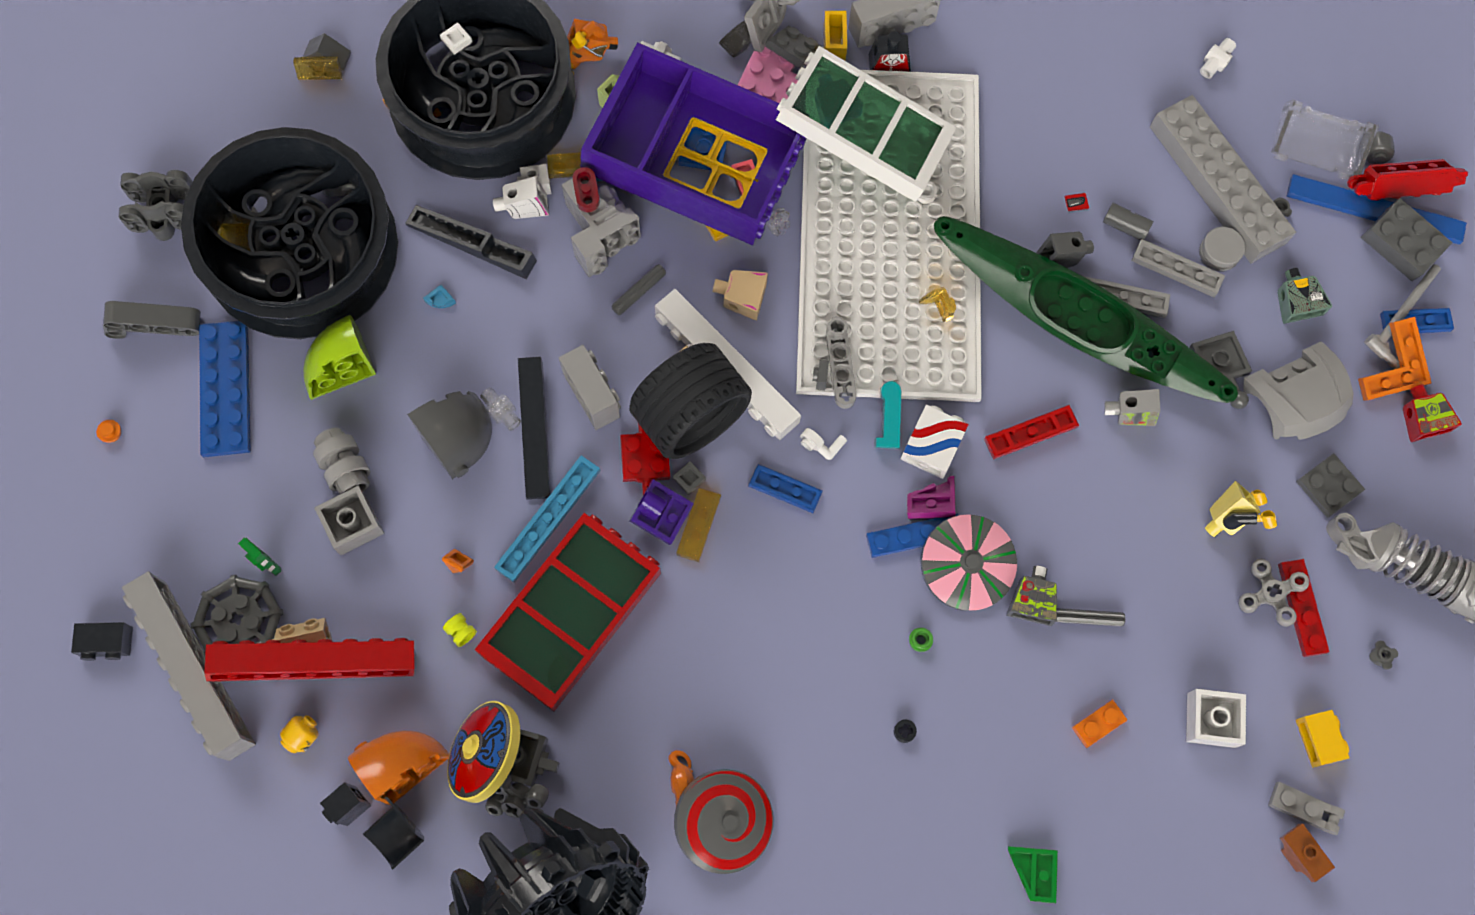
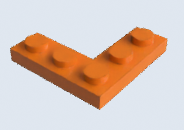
(1412, 363)

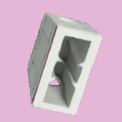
(523, 199)

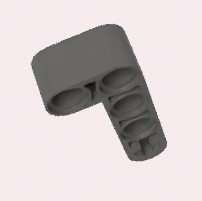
(149, 318)

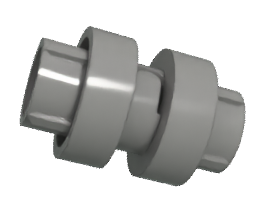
(338, 456)

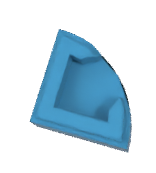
(439, 298)

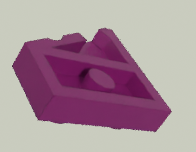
(933, 501)

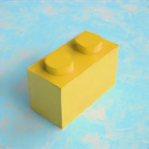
(835, 33)
(1323, 738)

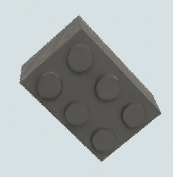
(1406, 240)

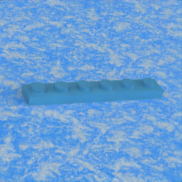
(547, 519)

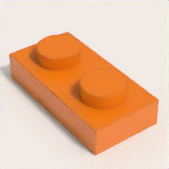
(1099, 723)

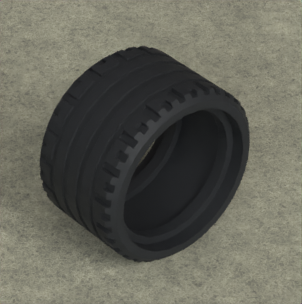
(690, 400)

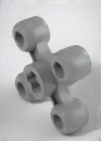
(1279, 601)

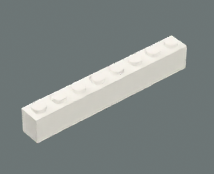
(692, 328)

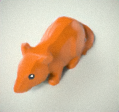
(681, 775)

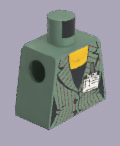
(1301, 297)

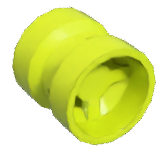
(459, 630)

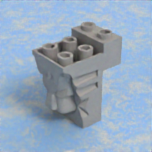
(603, 230)

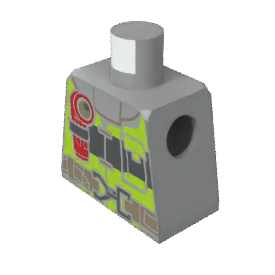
(1135, 407)

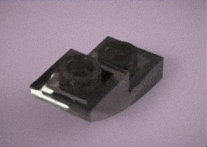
(736, 40)

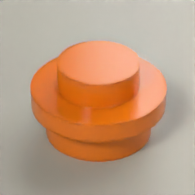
(108, 431)

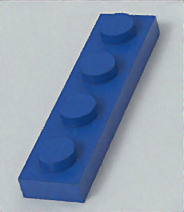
(901, 537)

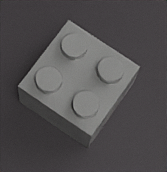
(349, 520)

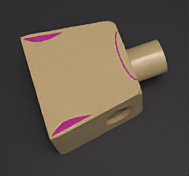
(743, 292)

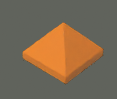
(457, 561)

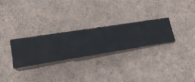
(472, 241)
(534, 427)

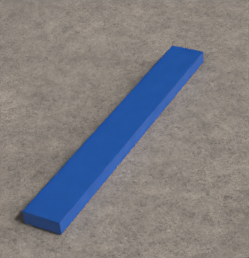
(1359, 205)

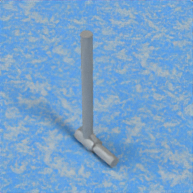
(1377, 342)

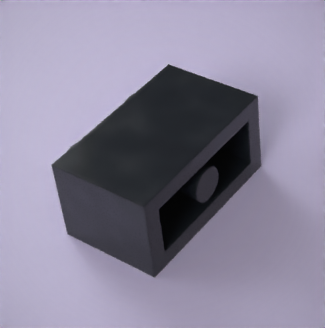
(101, 639)
(344, 805)

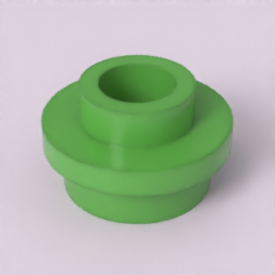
(926, 634)

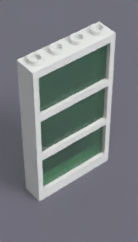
(865, 123)

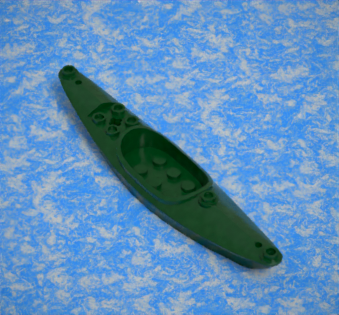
(1082, 312)

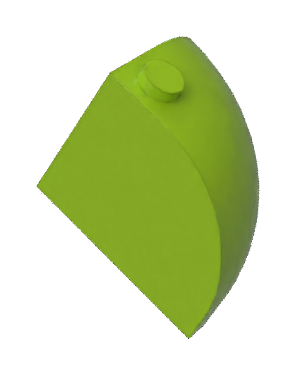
(336, 359)

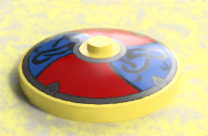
(483, 751)

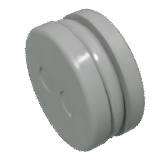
(1222, 248)

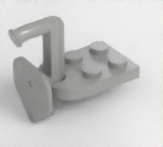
(764, 19)

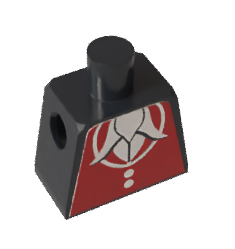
(890, 53)

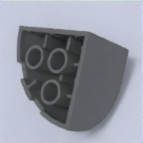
(454, 430)

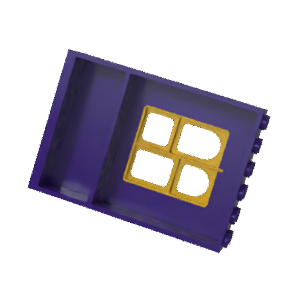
(646, 131)

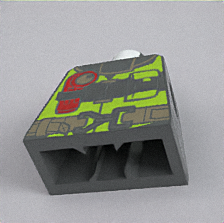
(1035, 598)

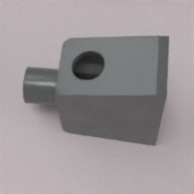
(1066, 248)

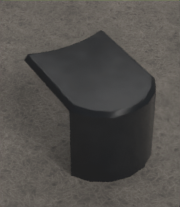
(394, 835)

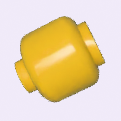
(299, 734)

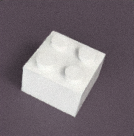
(1216, 718)

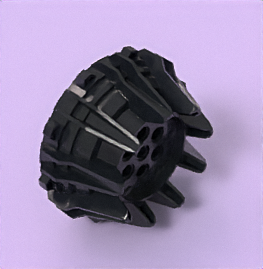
(560, 871)

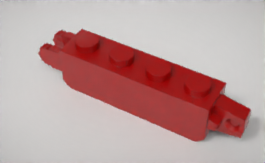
(1407, 179)

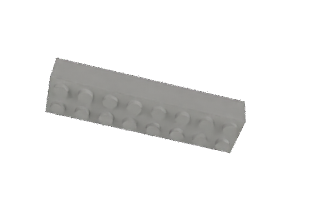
(1221, 177)
(185, 662)

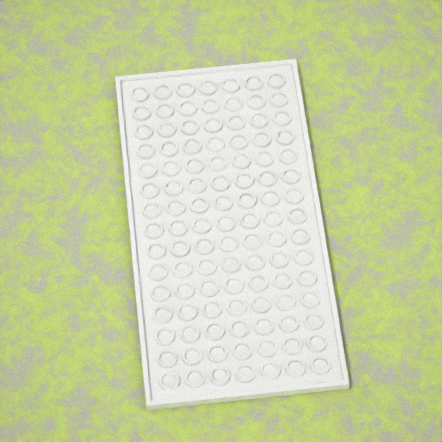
(877, 254)

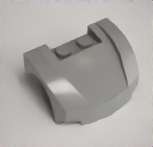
(1304, 394)

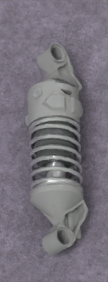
(1430, 570)

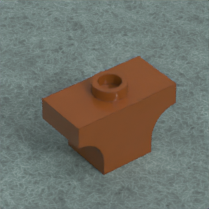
(1305, 853)

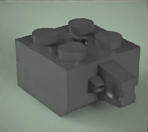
(532, 759)

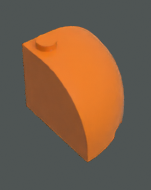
(396, 762)

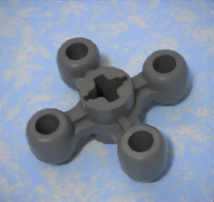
(515, 798)

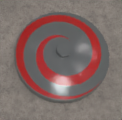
(723, 821)

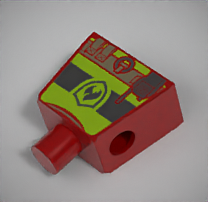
(1428, 415)

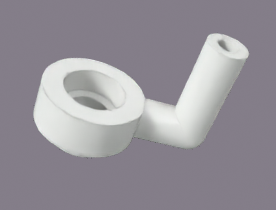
(813, 441)

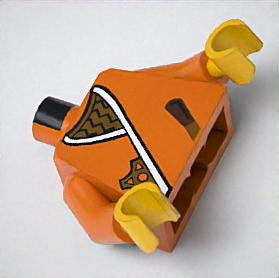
(589, 42)

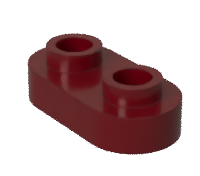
(586, 191)

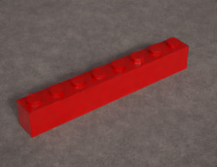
(309, 659)

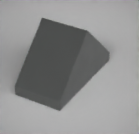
(327, 47)

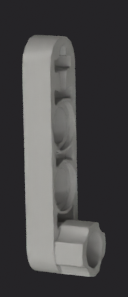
(840, 364)

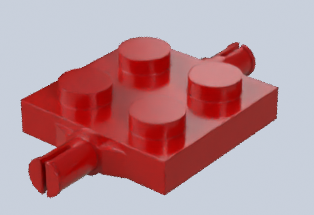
(642, 459)

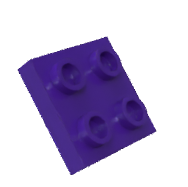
(661, 512)

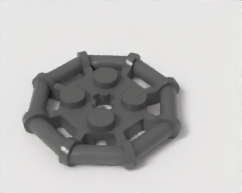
(237, 604)

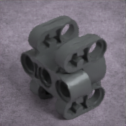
(160, 202)

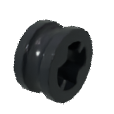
(899, 725)

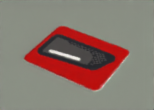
(1076, 202)

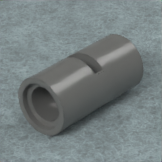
(1127, 222)

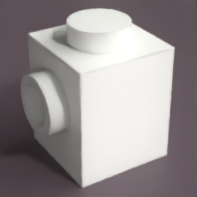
(540, 173)

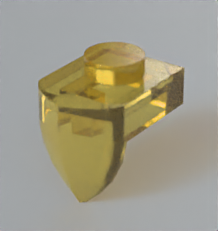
(944, 304)

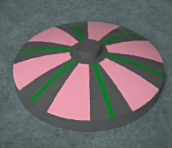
(968, 562)

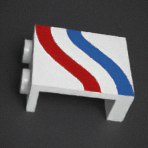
(934, 441)

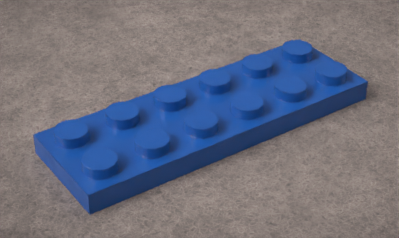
(224, 389)

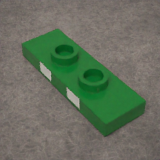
(258, 557)

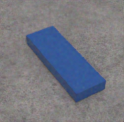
(1427, 319)
(785, 488)

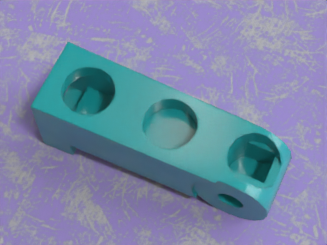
(891, 416)

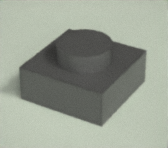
(820, 375)
(689, 478)

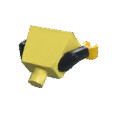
(1239, 508)

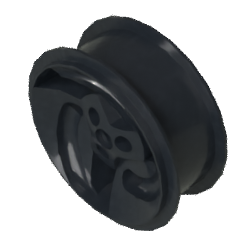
(514, 130)
(287, 169)

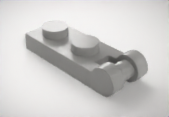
(1305, 808)

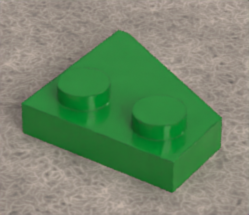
(1037, 872)

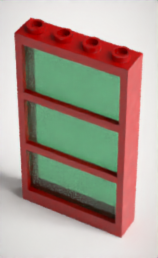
(569, 610)

